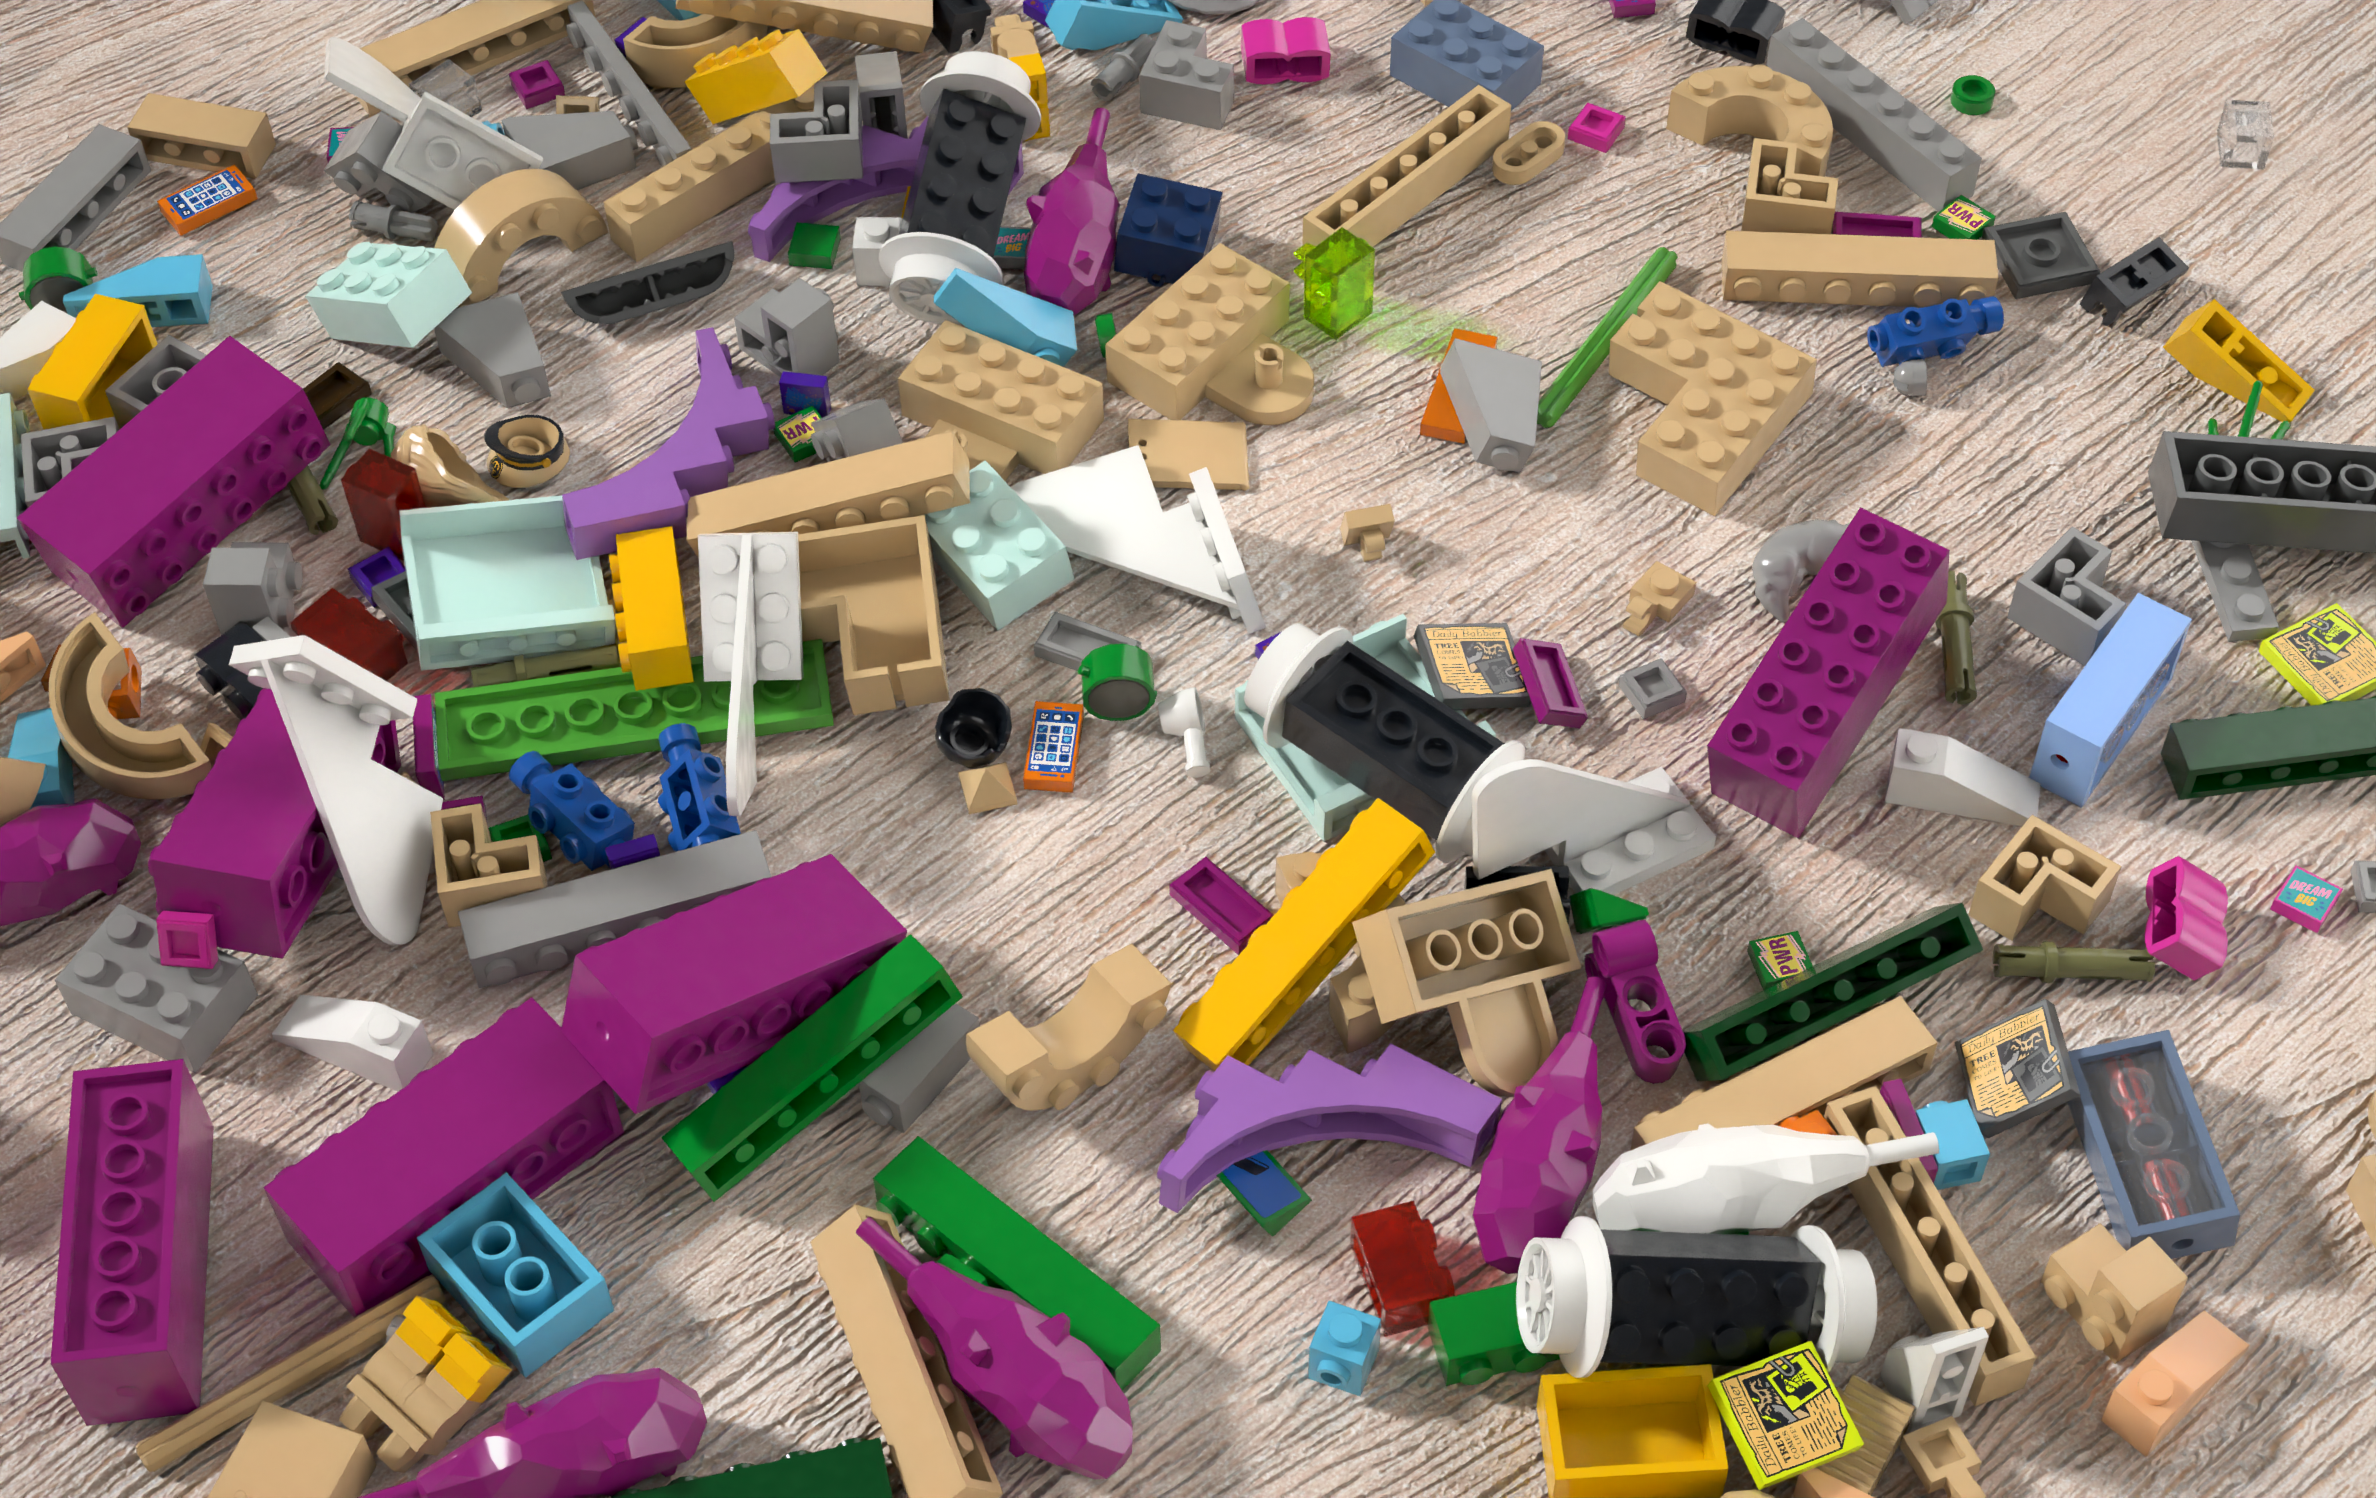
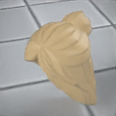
(442, 469)

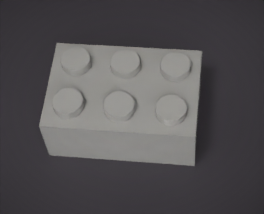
(163, 1009)

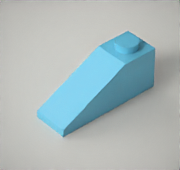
(1107, 22)
(170, 288)
(1009, 316)
(39, 741)

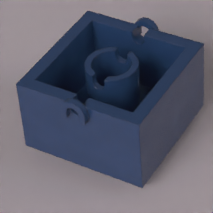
(1166, 229)

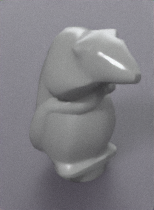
(1788, 558)

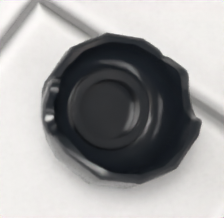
(973, 727)

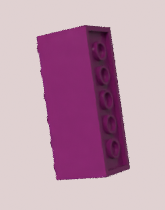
(175, 481)
(1828, 672)
(253, 839)
(722, 980)
(495, 1106)
(133, 1243)

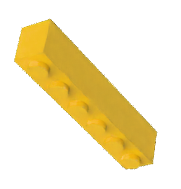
(1304, 938)

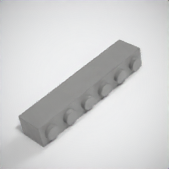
(1877, 116)
(557, 922)

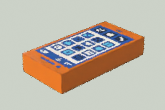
(207, 200)
(1053, 746)

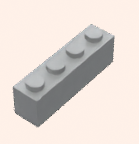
(74, 196)

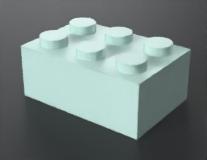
(388, 294)
(998, 549)

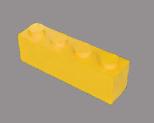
(755, 75)
(652, 608)

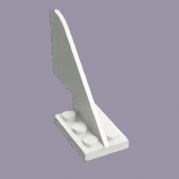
(439, 145)
(1115, 518)
(748, 633)
(369, 812)
(1595, 825)

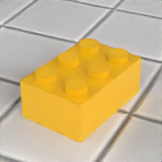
(89, 359)
(1632, 1434)

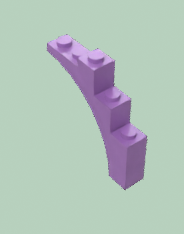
(887, 170)
(691, 462)
(1319, 1099)

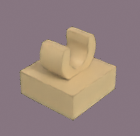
(1369, 529)

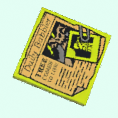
(2324, 657)
(1785, 1415)

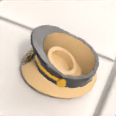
(525, 450)

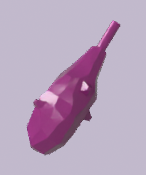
(1074, 227)
(61, 855)
(1543, 1146)
(1019, 1365)
(572, 1443)

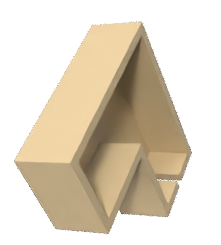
(1723, 392)
(880, 599)

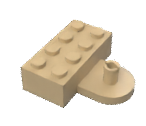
(1214, 342)
(1000, 401)
(1482, 960)

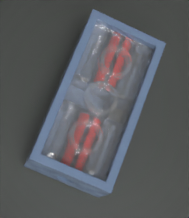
(2151, 1147)

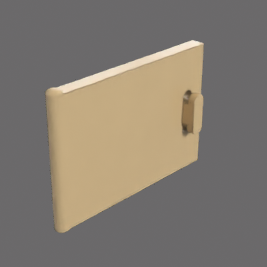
(1183, 446)

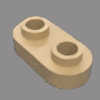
(1528, 153)

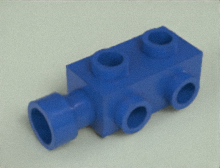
(1933, 330)
(693, 790)
(571, 809)

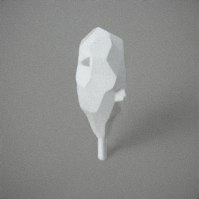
(1736, 1177)

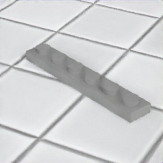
(624, 83)

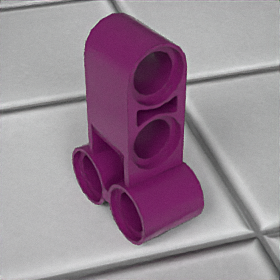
(1627, 963)

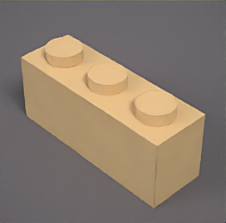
(202, 134)

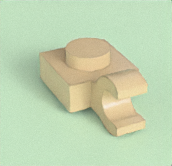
(1657, 594)
(1943, 1459)

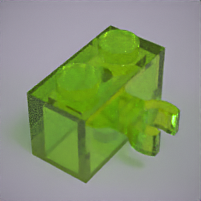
(1337, 282)

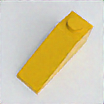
(2232, 358)

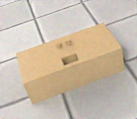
(295, 1458)

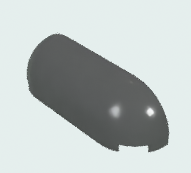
(652, 286)

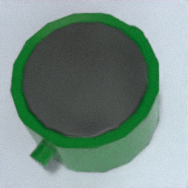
(53, 274)
(1117, 682)

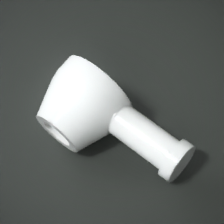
(1184, 717)

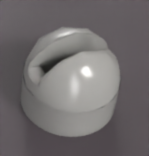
(1911, 378)

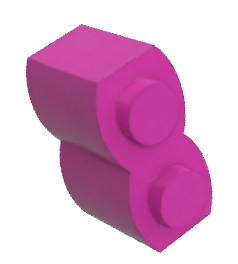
(1285, 50)
(2186, 918)

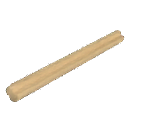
(280, 1378)

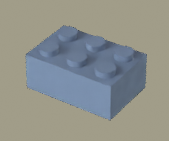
(1457, 48)

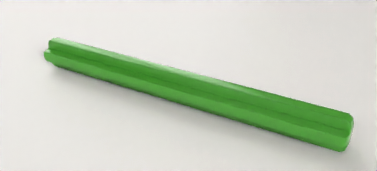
(1597, 345)

